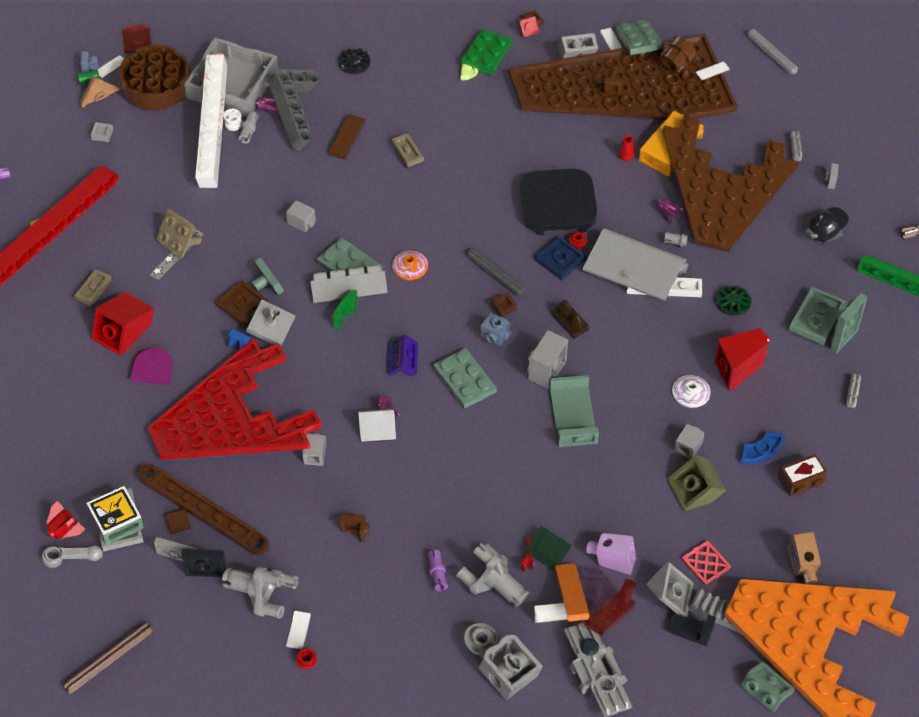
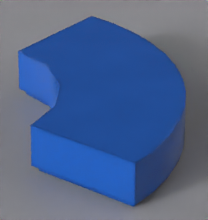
(763, 449)

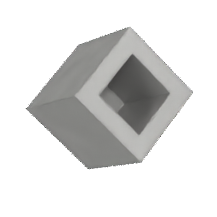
(301, 216)
(689, 441)
(315, 454)

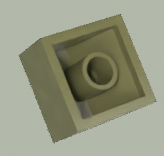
(696, 483)

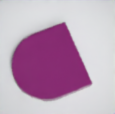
(152, 366)

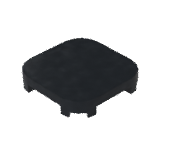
(558, 200)

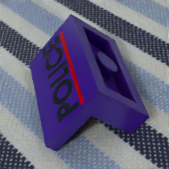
(402, 356)

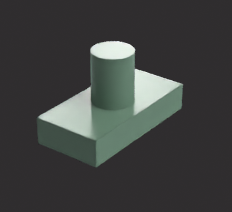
(266, 278)

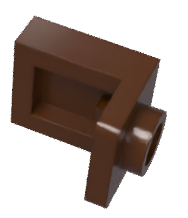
(354, 523)

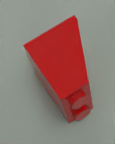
(121, 322)
(740, 356)

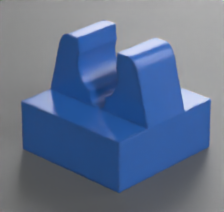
(237, 337)

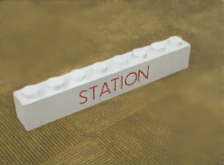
(211, 121)

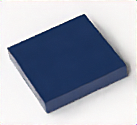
(560, 258)

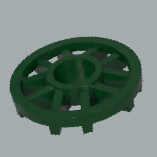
(733, 300)

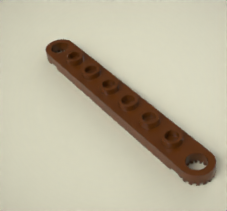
(203, 509)

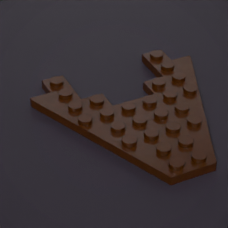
(720, 202)

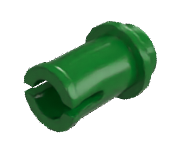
(86, 77)

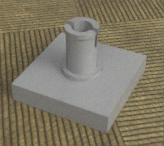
(270, 323)

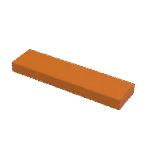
(572, 592)

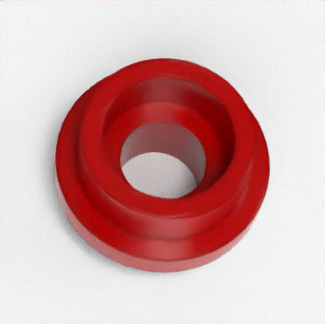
(578, 244)
(306, 653)

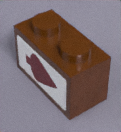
(802, 475)

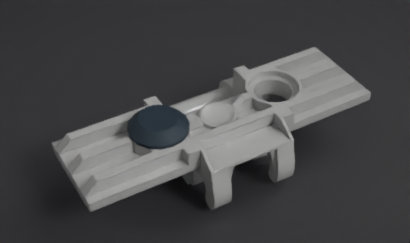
(591, 670)

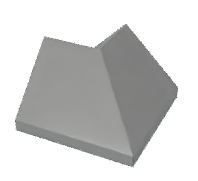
(672, 588)

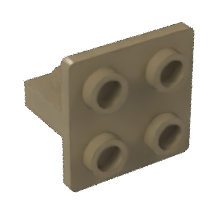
(177, 234)

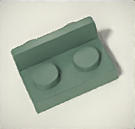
(767, 686)

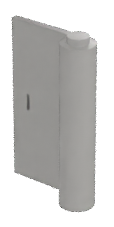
(635, 264)

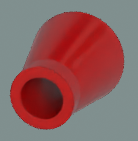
(626, 149)

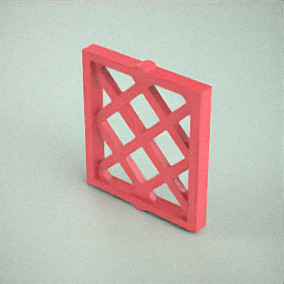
(715, 554)

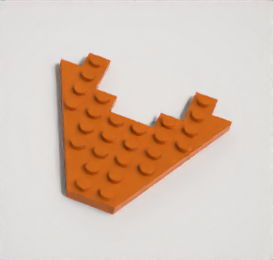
(795, 625)

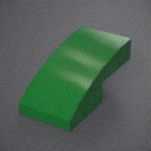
(346, 307)

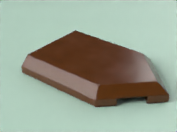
(241, 302)

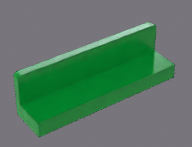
(889, 274)

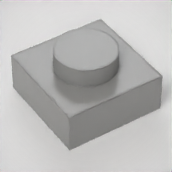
(102, 132)
(831, 176)

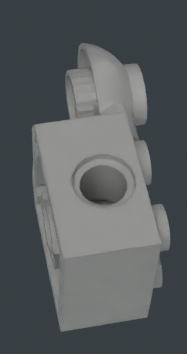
(504, 663)

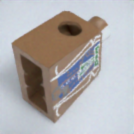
(804, 556)

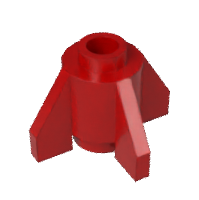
(61, 523)

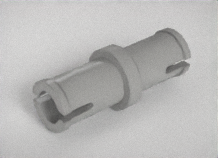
(248, 127)

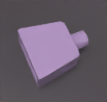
(614, 552)

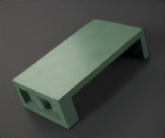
(573, 411)

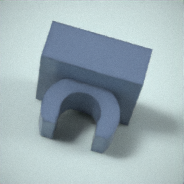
(88, 63)

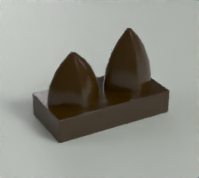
(570, 319)

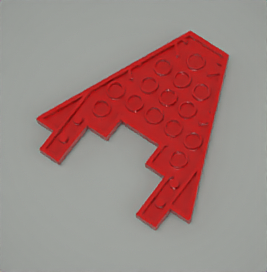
(217, 421)

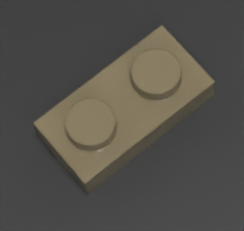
(407, 150)
(93, 287)

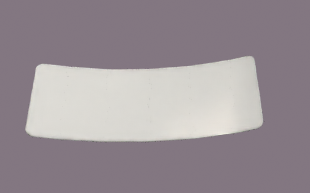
(298, 630)

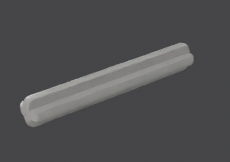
(772, 51)

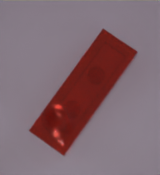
(613, 609)

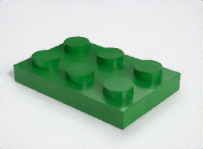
(487, 51)

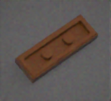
(347, 136)

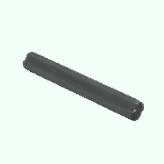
(496, 272)

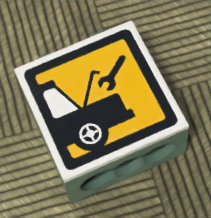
(115, 515)

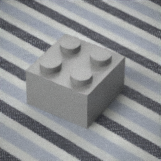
(547, 358)

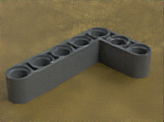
(284, 89)

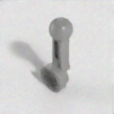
(92, 553)

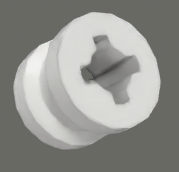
(232, 119)

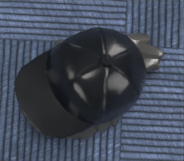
(827, 225)

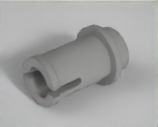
(676, 239)

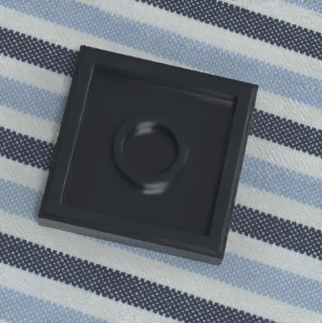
(204, 562)

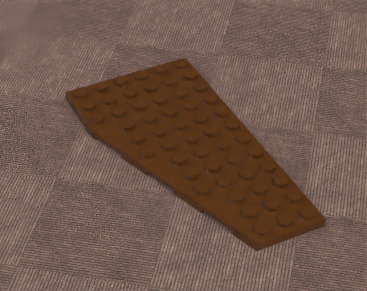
(646, 90)

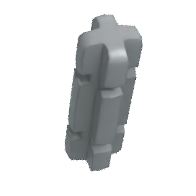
(795, 146)
(853, 390)

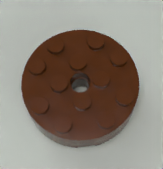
(154, 77)

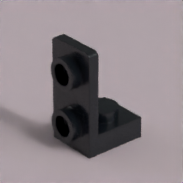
(691, 629)

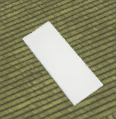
(611, 39)
(110, 66)
(712, 70)

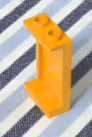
(654, 151)

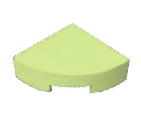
(467, 72)

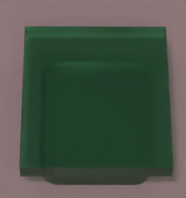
(548, 548)

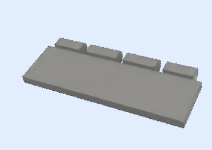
(341, 285)

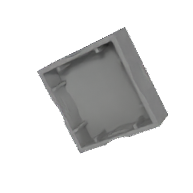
(247, 75)

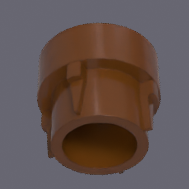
(677, 54)

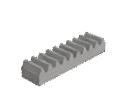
(707, 604)

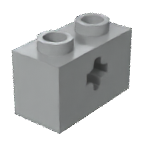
(577, 45)

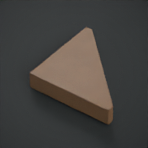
(97, 90)

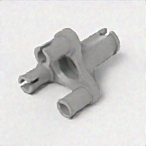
(495, 576)
(260, 587)

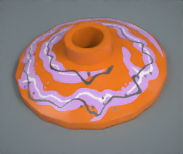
(409, 265)

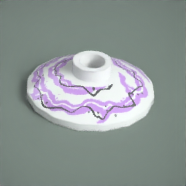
(691, 397)

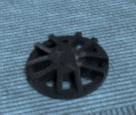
(354, 60)

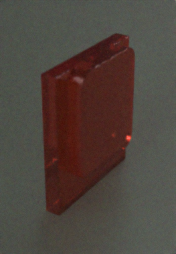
(136, 37)

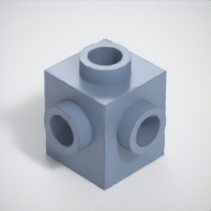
(495, 329)

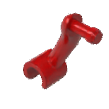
(527, 561)

